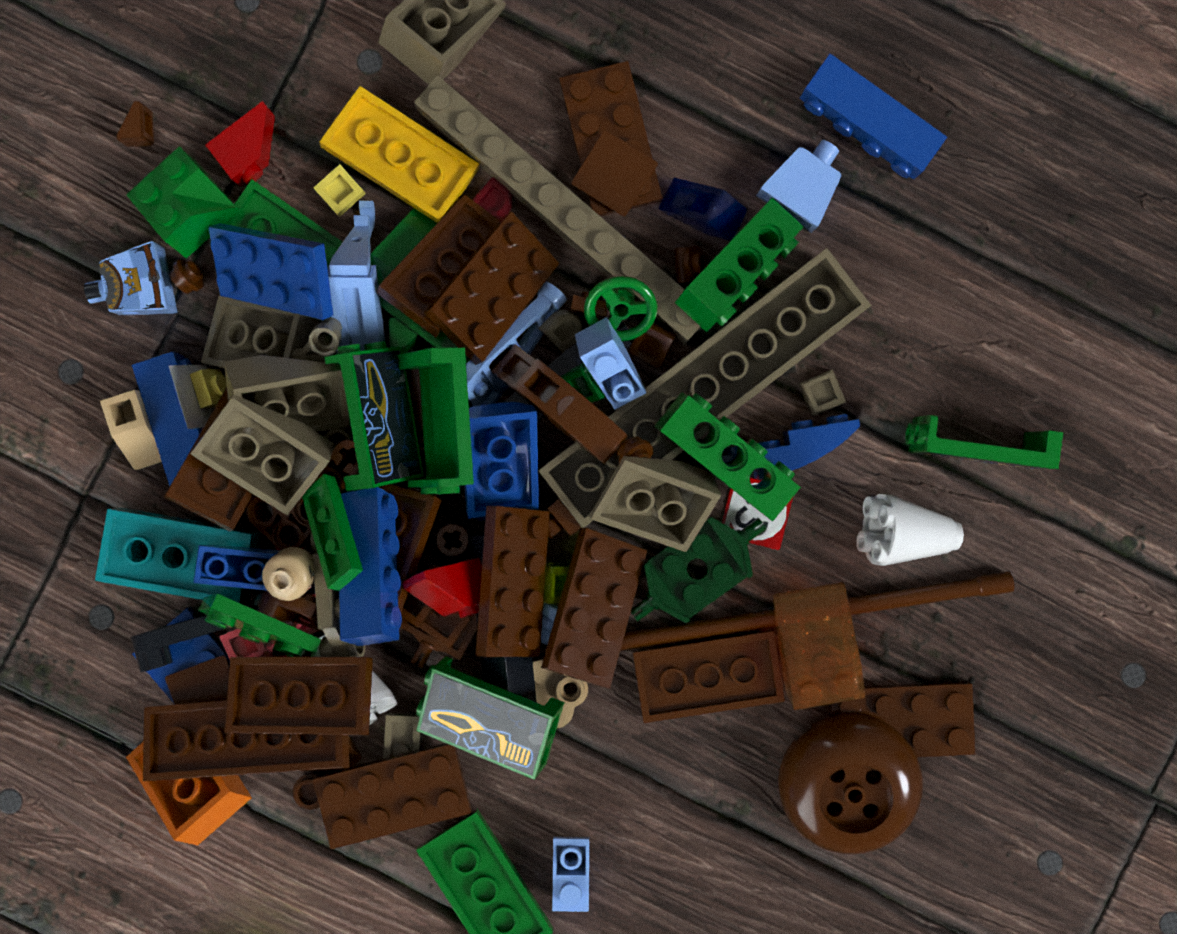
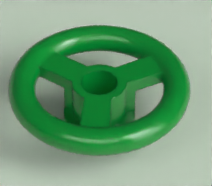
(619, 291)

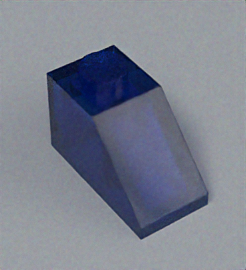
(703, 208)

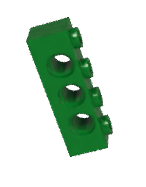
(702, 297)
(769, 495)

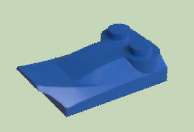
(503, 458)

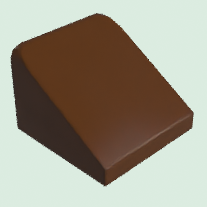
(137, 127)

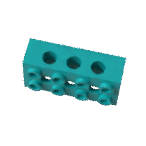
(124, 565)

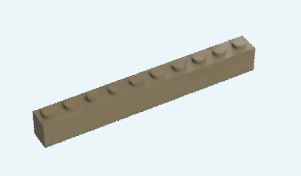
(551, 200)

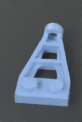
(482, 384)

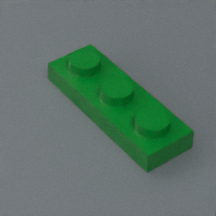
(332, 532)

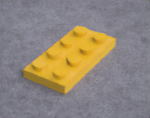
(399, 154)

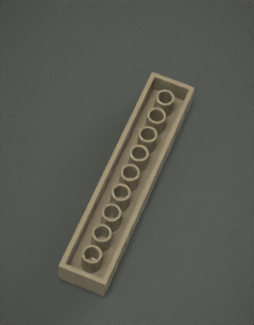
(723, 371)

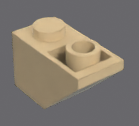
(131, 429)

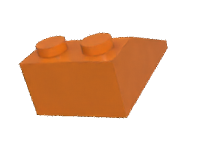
(192, 805)

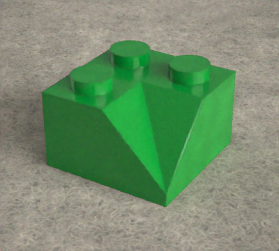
(181, 202)

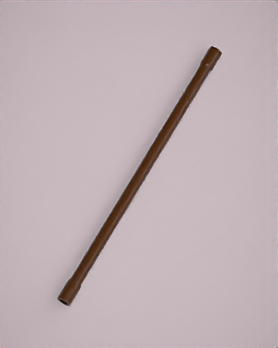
(980, 586)

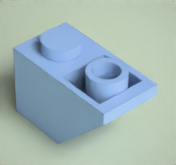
(609, 363)
(570, 874)

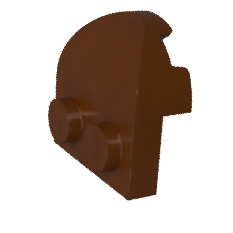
(292, 612)

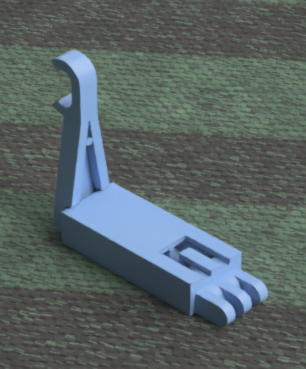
(355, 284)

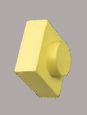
(339, 190)
(208, 386)

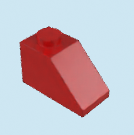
(245, 145)
(449, 588)

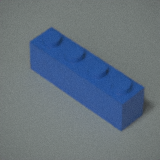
(872, 118)
(164, 410)
(371, 599)

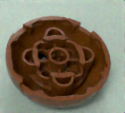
(856, 746)

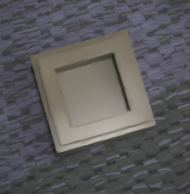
(822, 392)

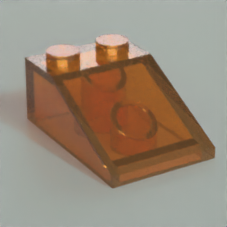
(818, 646)

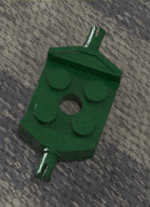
(726, 562)

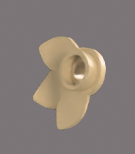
(552, 684)

